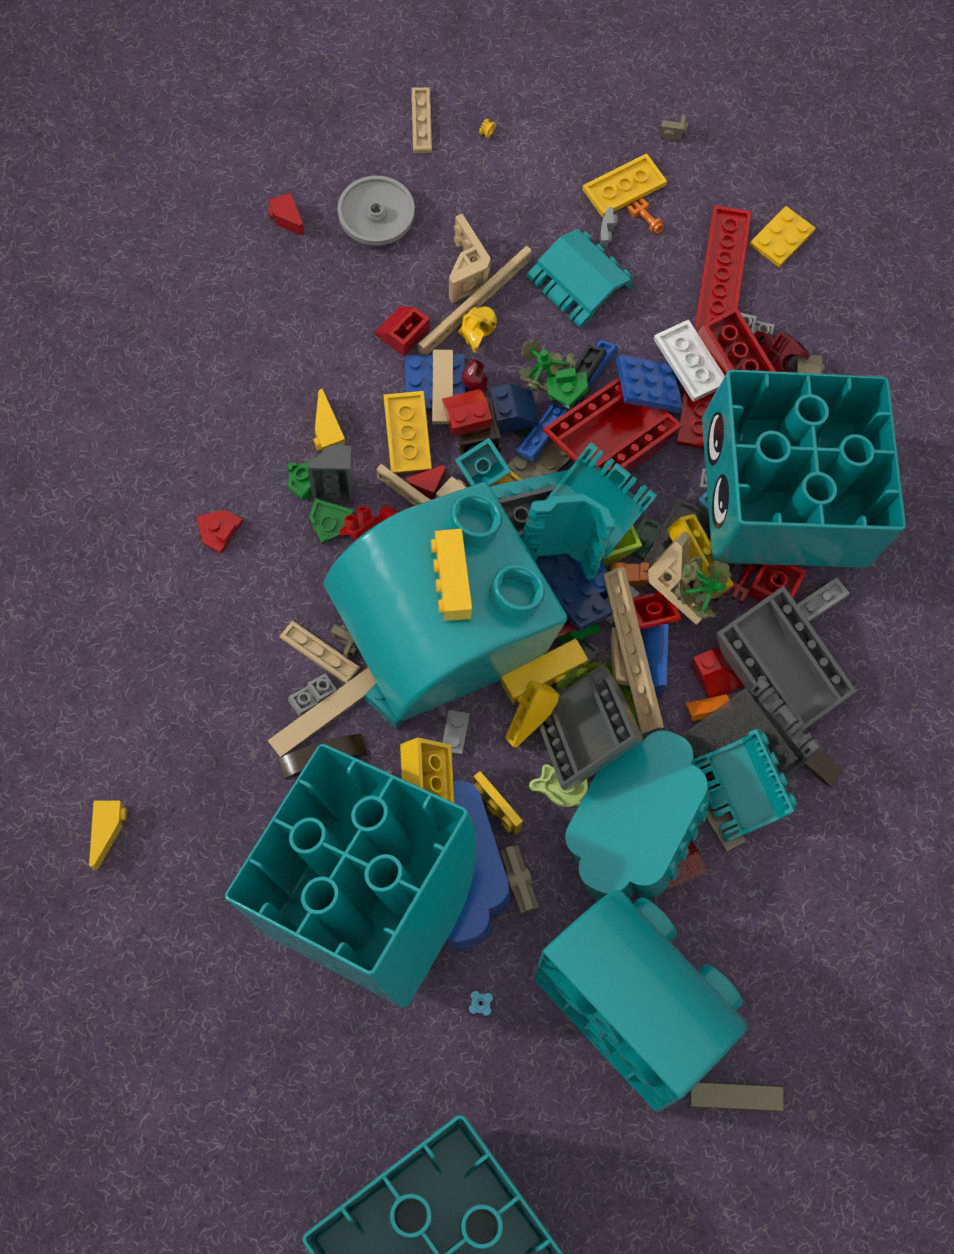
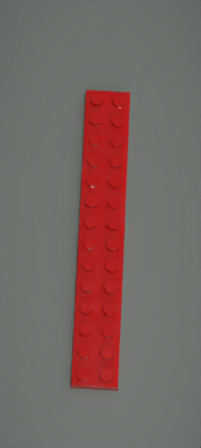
(717, 296)

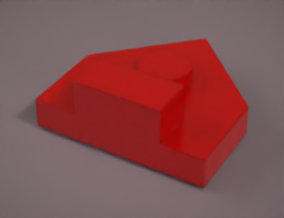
(218, 529)

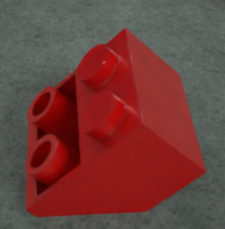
(404, 329)

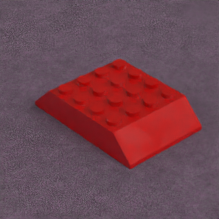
(617, 428)

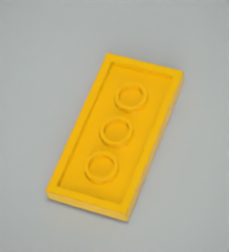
(624, 184)
(407, 432)

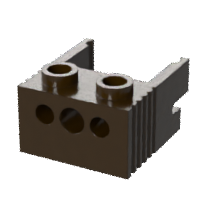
(479, 436)

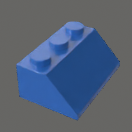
(656, 648)

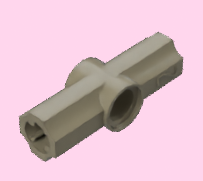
(519, 879)

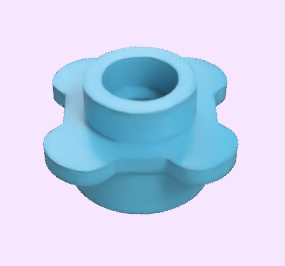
(476, 998)

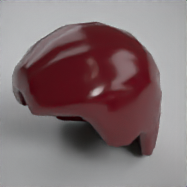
(473, 377)

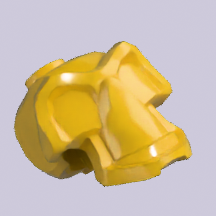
(476, 325)

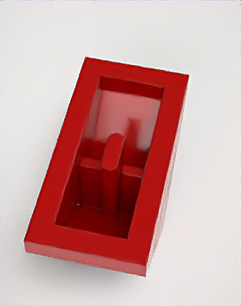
(428, 481)

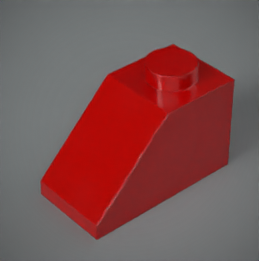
(285, 213)

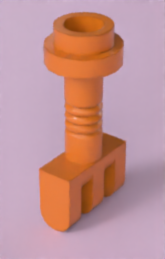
(640, 208)

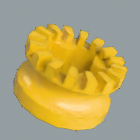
(487, 128)

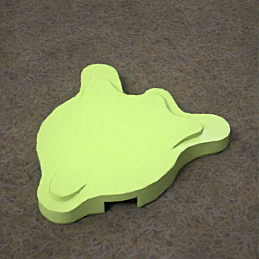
(549, 785)

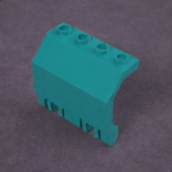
(578, 275)
(606, 490)
(570, 527)
(747, 784)

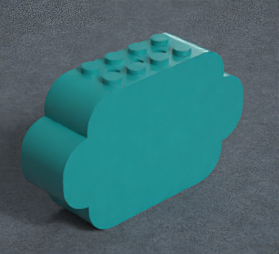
(639, 818)

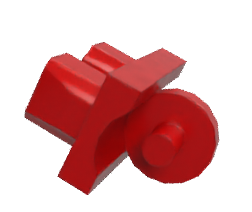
(360, 524)

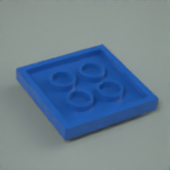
(420, 376)
(648, 383)

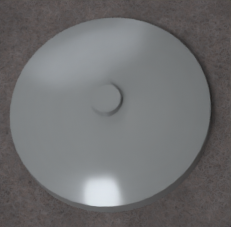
(376, 210)

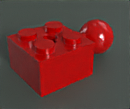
(785, 575)

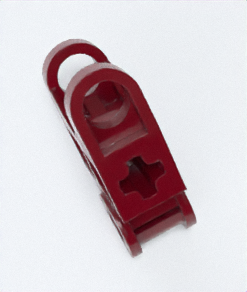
(781, 349)

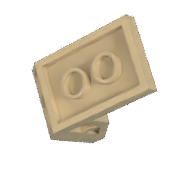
(472, 265)
(667, 572)

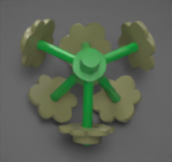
(546, 361)
(707, 586)

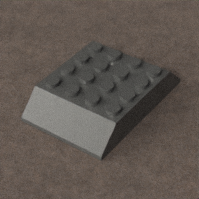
(783, 648)
(589, 728)

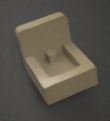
(673, 130)
(342, 635)

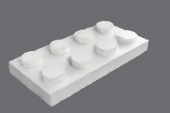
(690, 360)

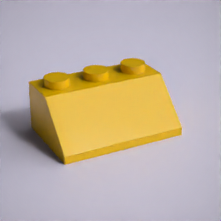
(428, 766)

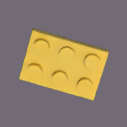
(782, 236)
(497, 805)

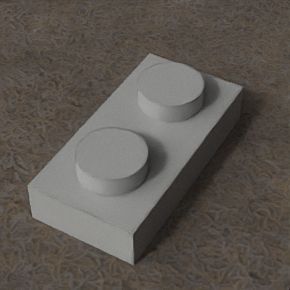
(456, 731)

